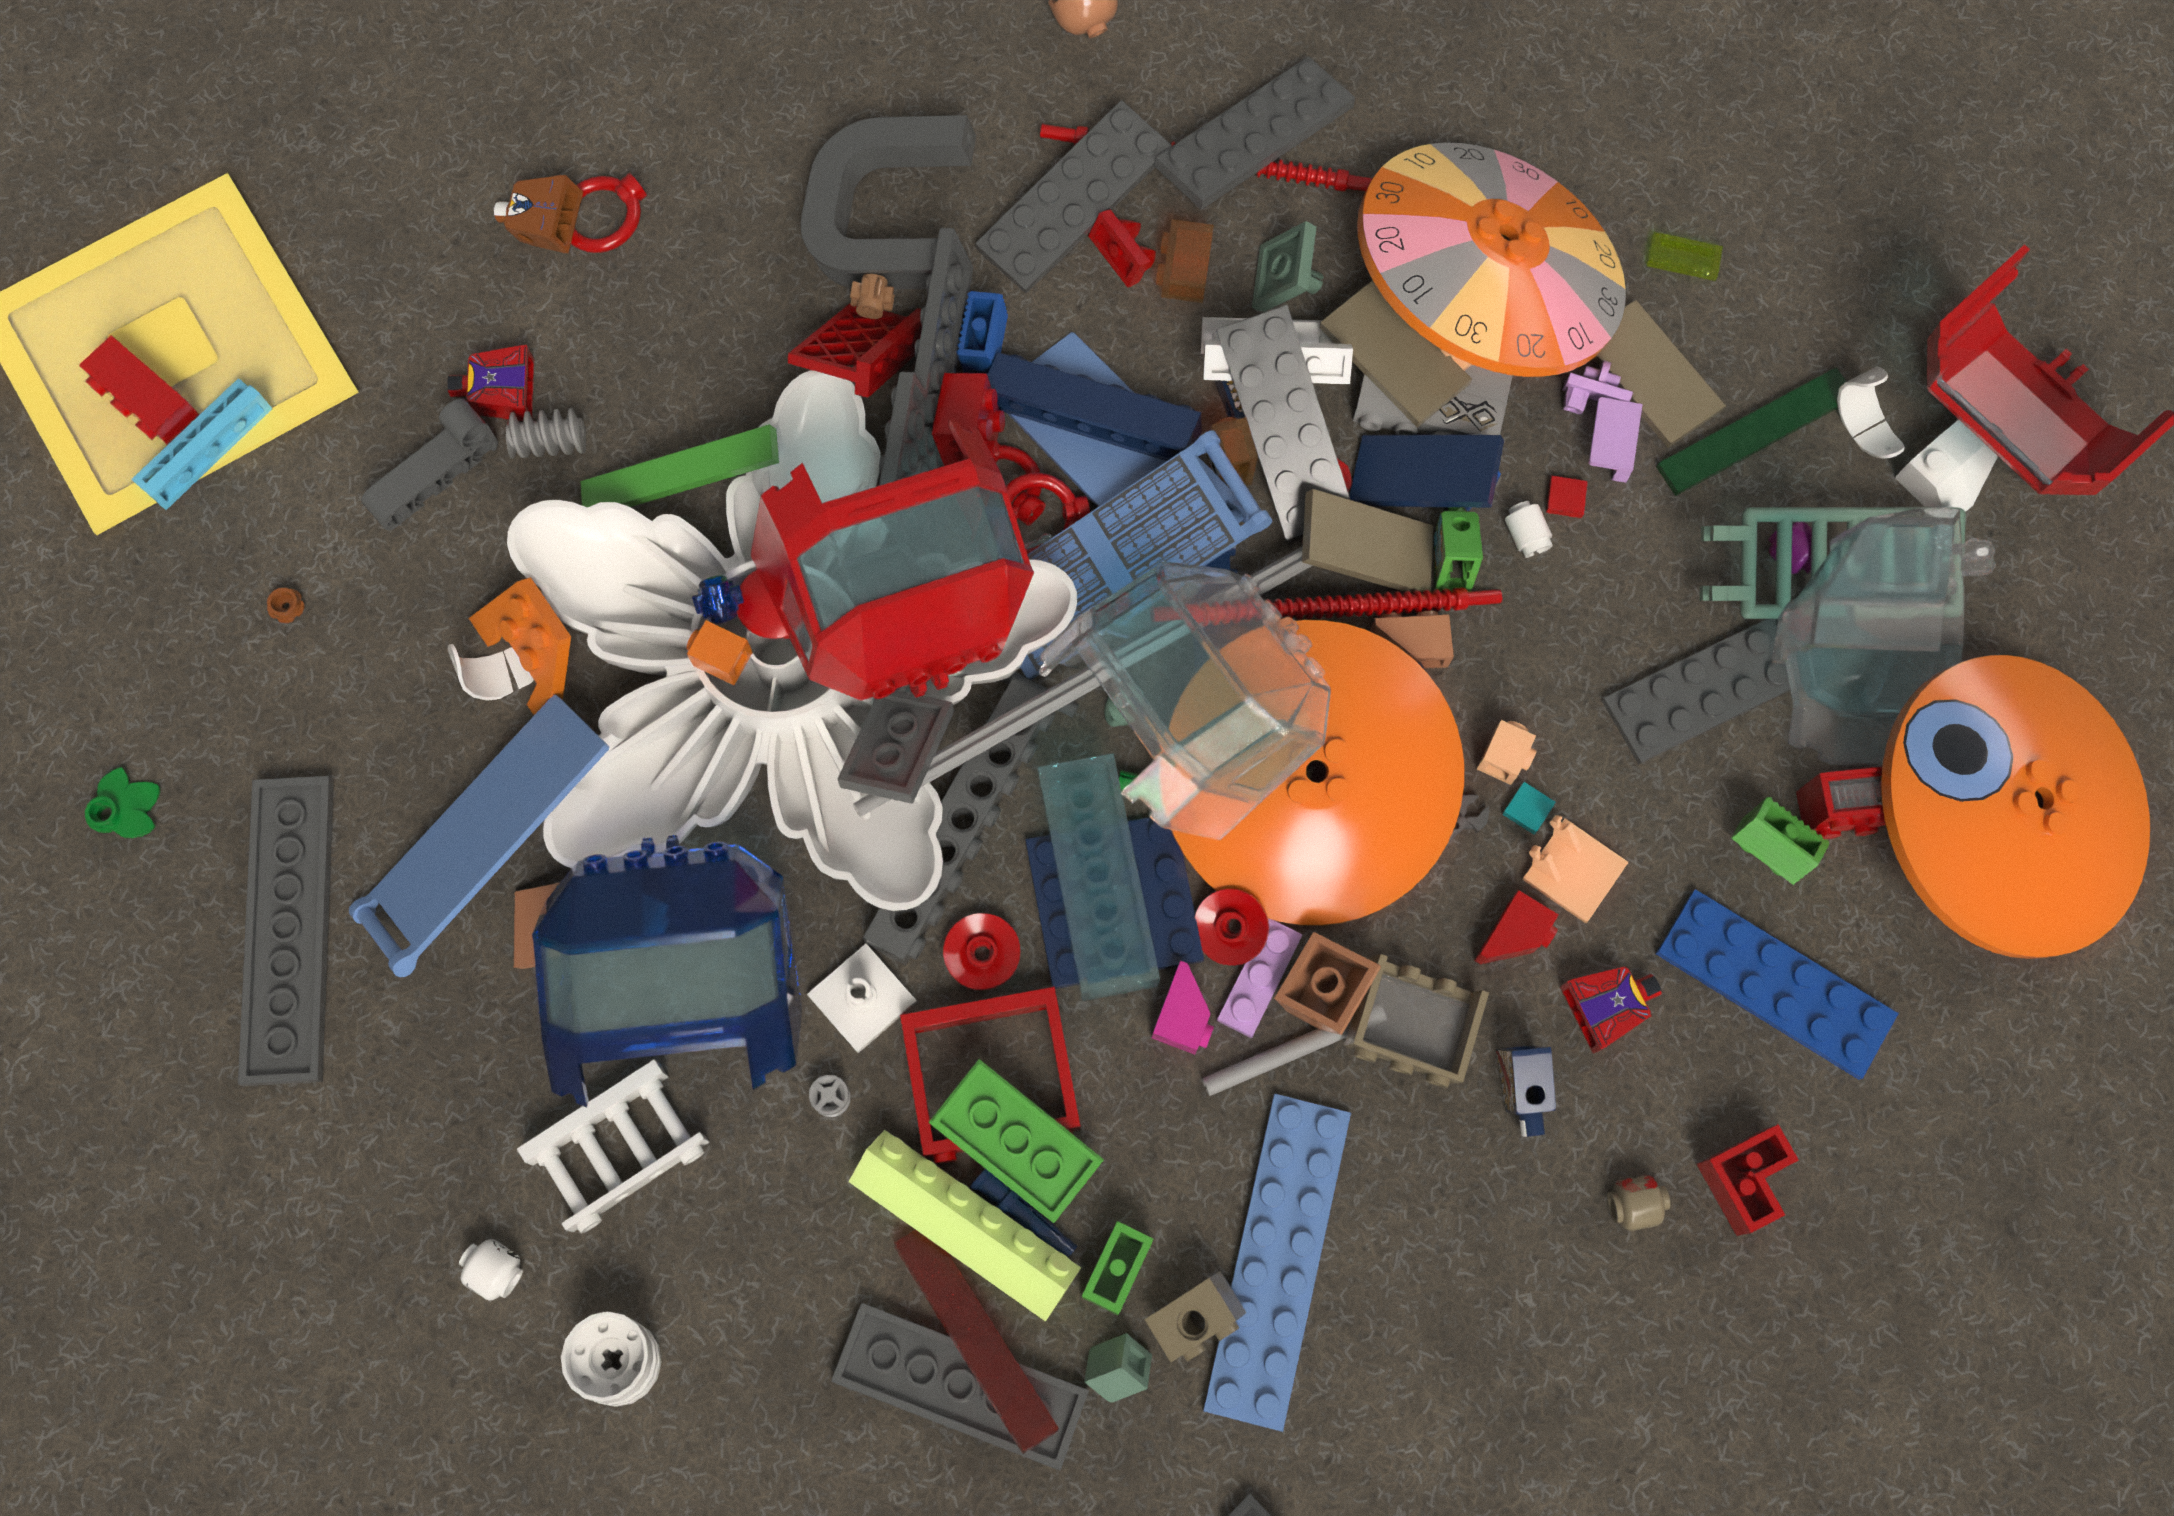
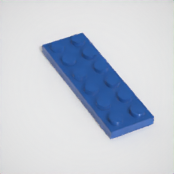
(1777, 984)

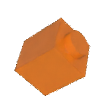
(718, 652)

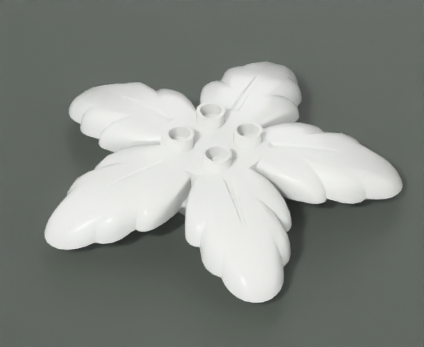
(695, 743)

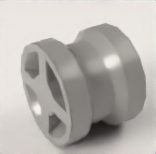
(824, 1091)

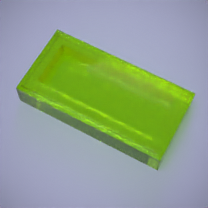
(1684, 256)

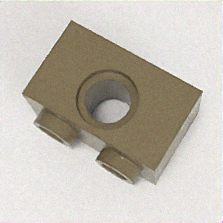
(1174, 1326)

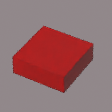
(1566, 496)

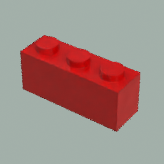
(137, 391)

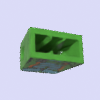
(1457, 538)

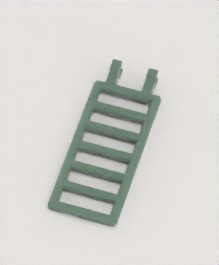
(1784, 517)

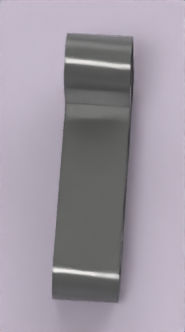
(432, 466)

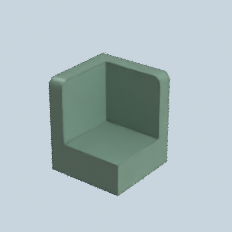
(1118, 1368)

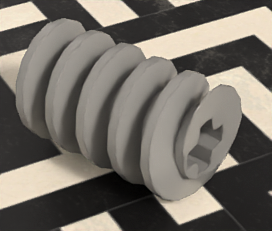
(545, 434)

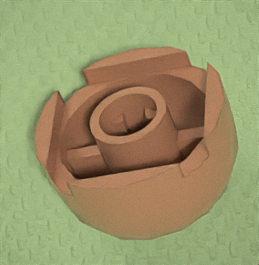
(1084, 15)

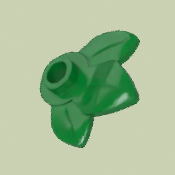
(128, 805)

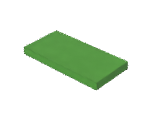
(1016, 1140)

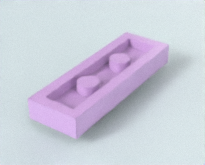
(1259, 980)

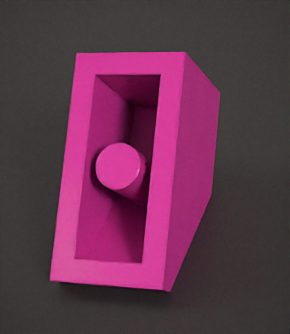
(1184, 1014)

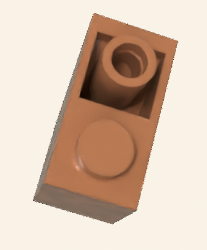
(1421, 636)

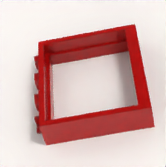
(975, 1012)

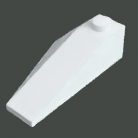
(1949, 469)

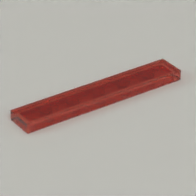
(977, 1340)

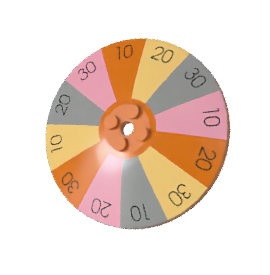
(1500, 304)

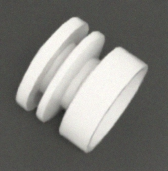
(587, 1359)

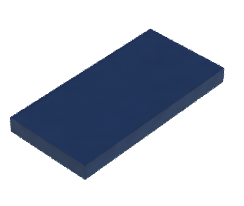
(1427, 470)

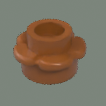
(280, 597)

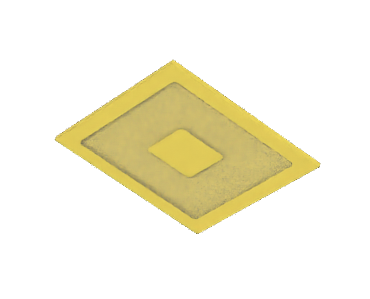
(193, 301)

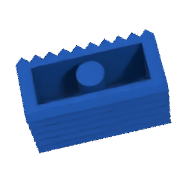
(981, 331)

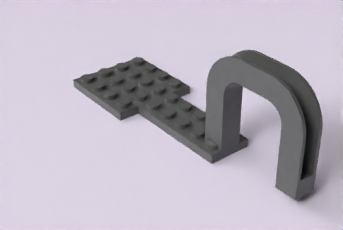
(920, 263)

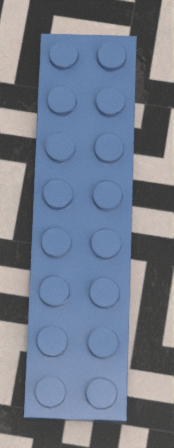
(1278, 1261)

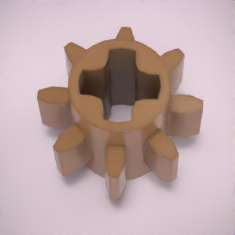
(872, 296)

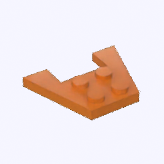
(534, 633)

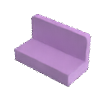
(1615, 436)

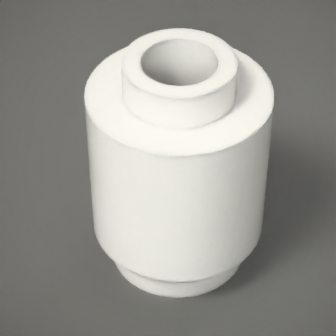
(1529, 528)

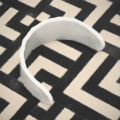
(1861, 410)
(488, 675)

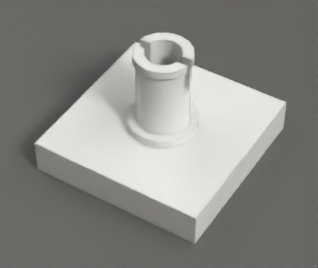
(862, 998)

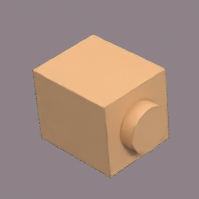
(1508, 752)

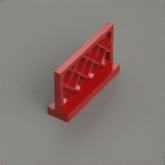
(878, 359)

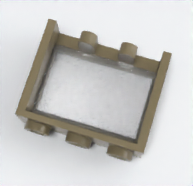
(1417, 1023)

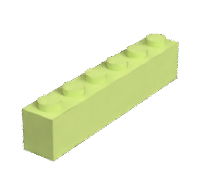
(964, 1224)

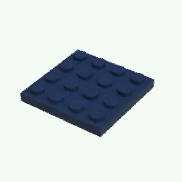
(1163, 890)

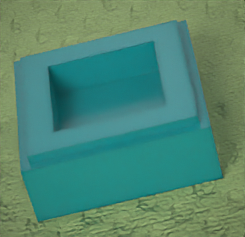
(1529, 808)

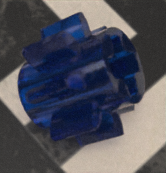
(718, 599)

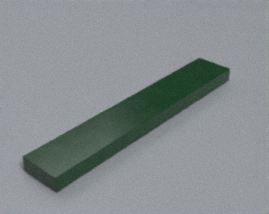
(1752, 433)

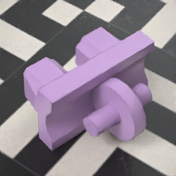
(1580, 388)

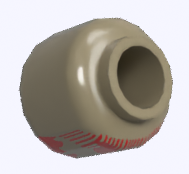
(1638, 1202)

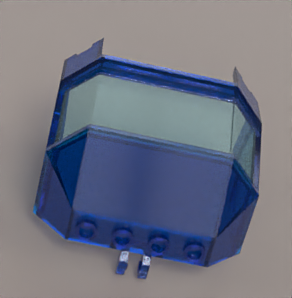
(666, 961)

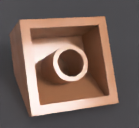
(1326, 984)

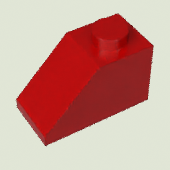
(1519, 930)

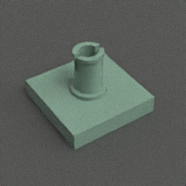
(1286, 268)

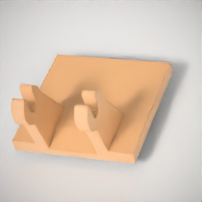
(1574, 869)

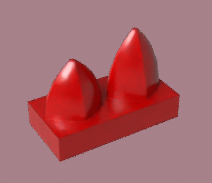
(1117, 244)

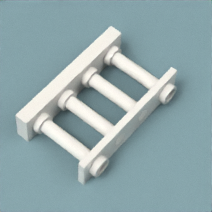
(1324, 358)
(580, 1129)

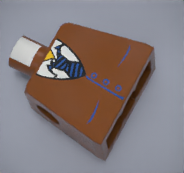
(542, 212)

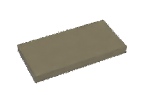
(1395, 355)
(1660, 377)
(1367, 542)

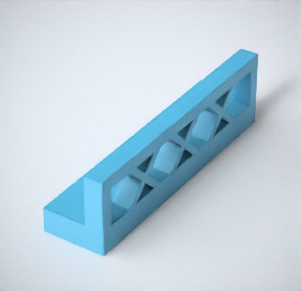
(202, 443)

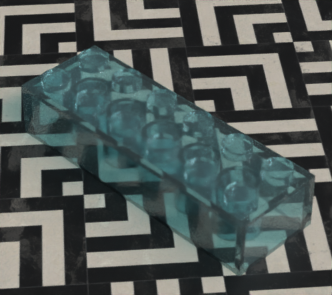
(1098, 877)

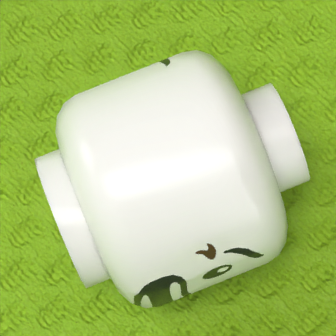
(490, 1269)

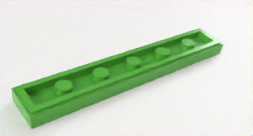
(684, 469)

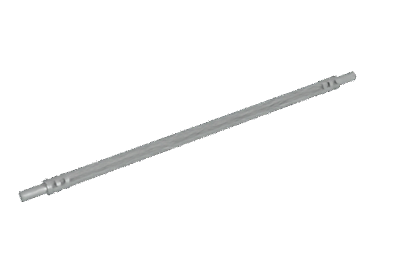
(1054, 699)

